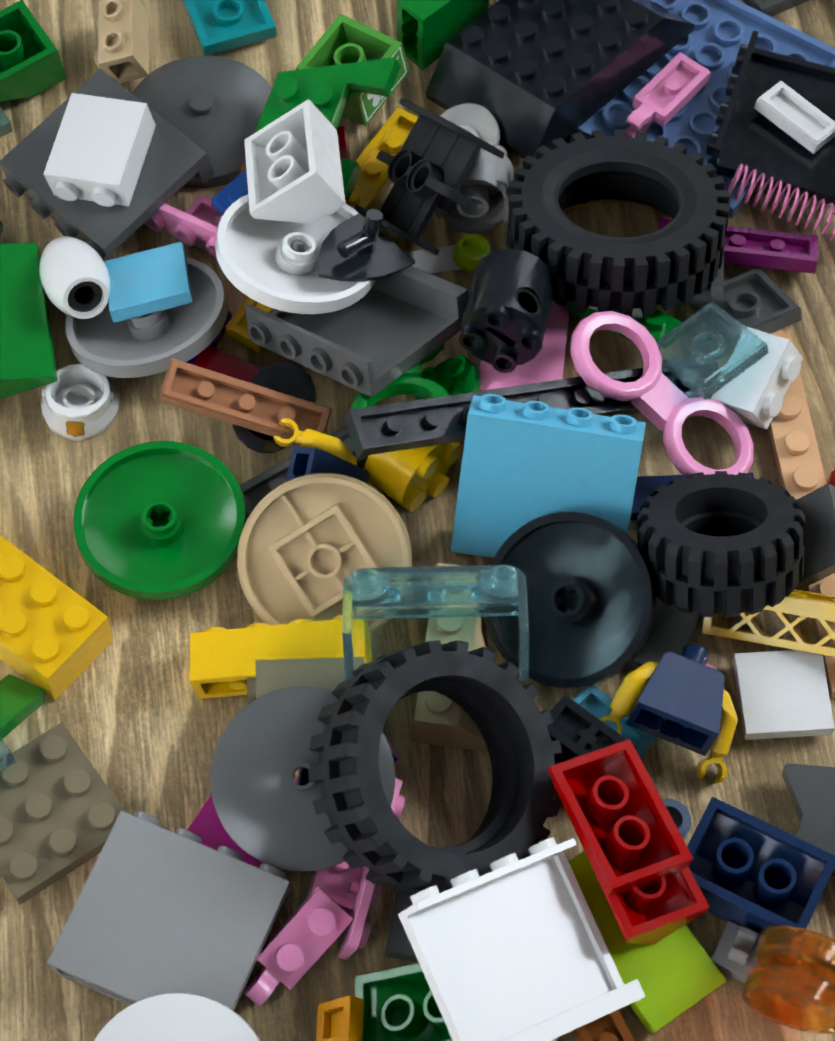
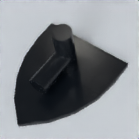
(360, 251)

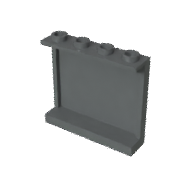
(166, 169)
(373, 338)

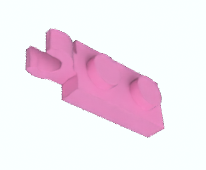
(666, 94)
(297, 945)

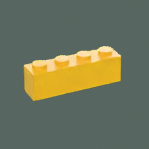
(226, 657)

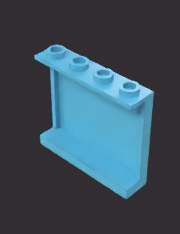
(541, 462)

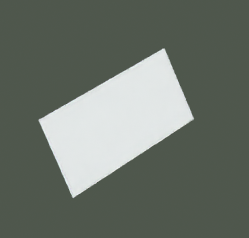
(434, 263)

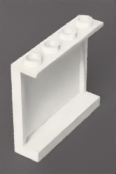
(515, 951)

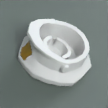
(79, 403)

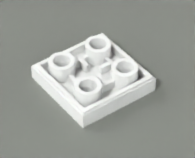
(782, 694)

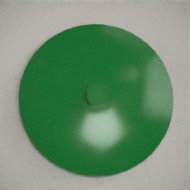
(159, 520)

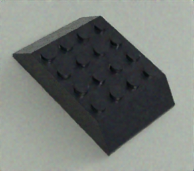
(551, 62)

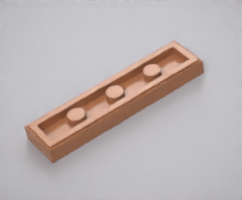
(239, 401)

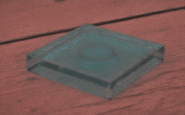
(710, 350)

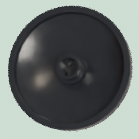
(585, 599)

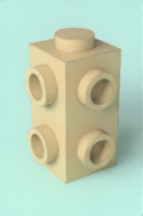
(122, 39)

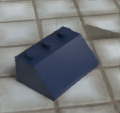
(756, 870)

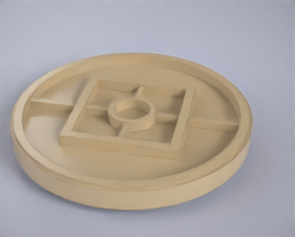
(308, 541)

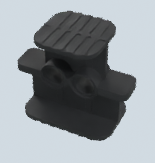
(427, 174)

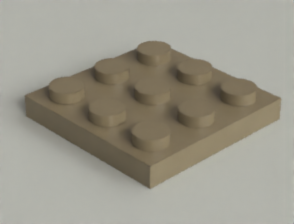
(51, 813)

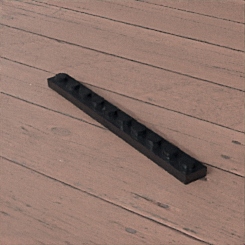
(445, 417)

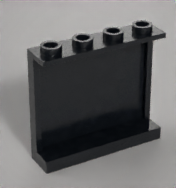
(758, 142)

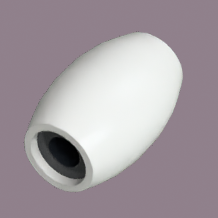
(74, 277)

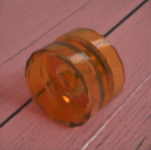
(794, 979)

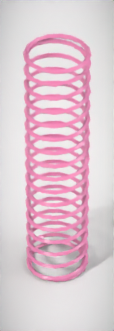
(740, 170)

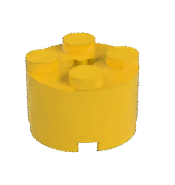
(413, 473)

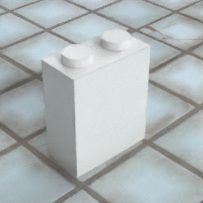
(99, 150)

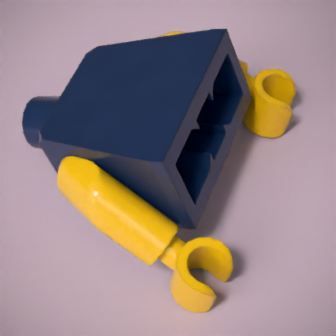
(319, 454)
(680, 704)

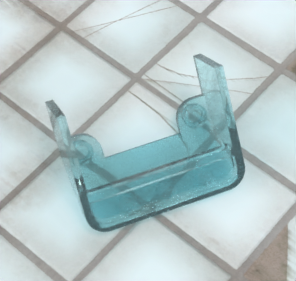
(435, 594)

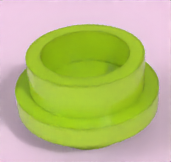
(470, 251)

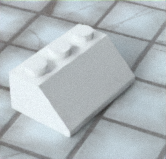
(295, 168)

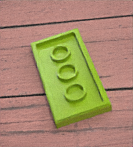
(671, 972)

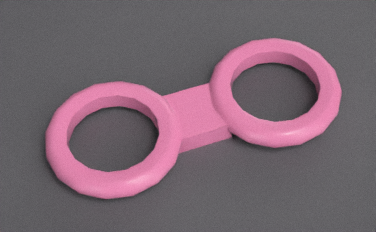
(656, 395)

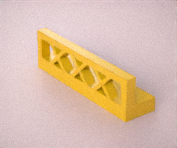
(797, 603)

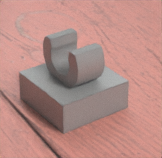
(736, 951)

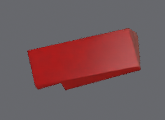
(630, 842)

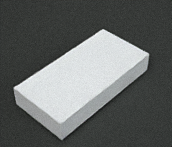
(796, 117)

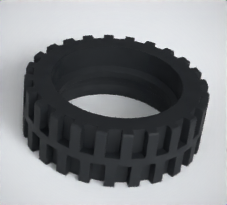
(352, 782)

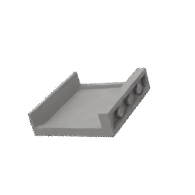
(168, 916)

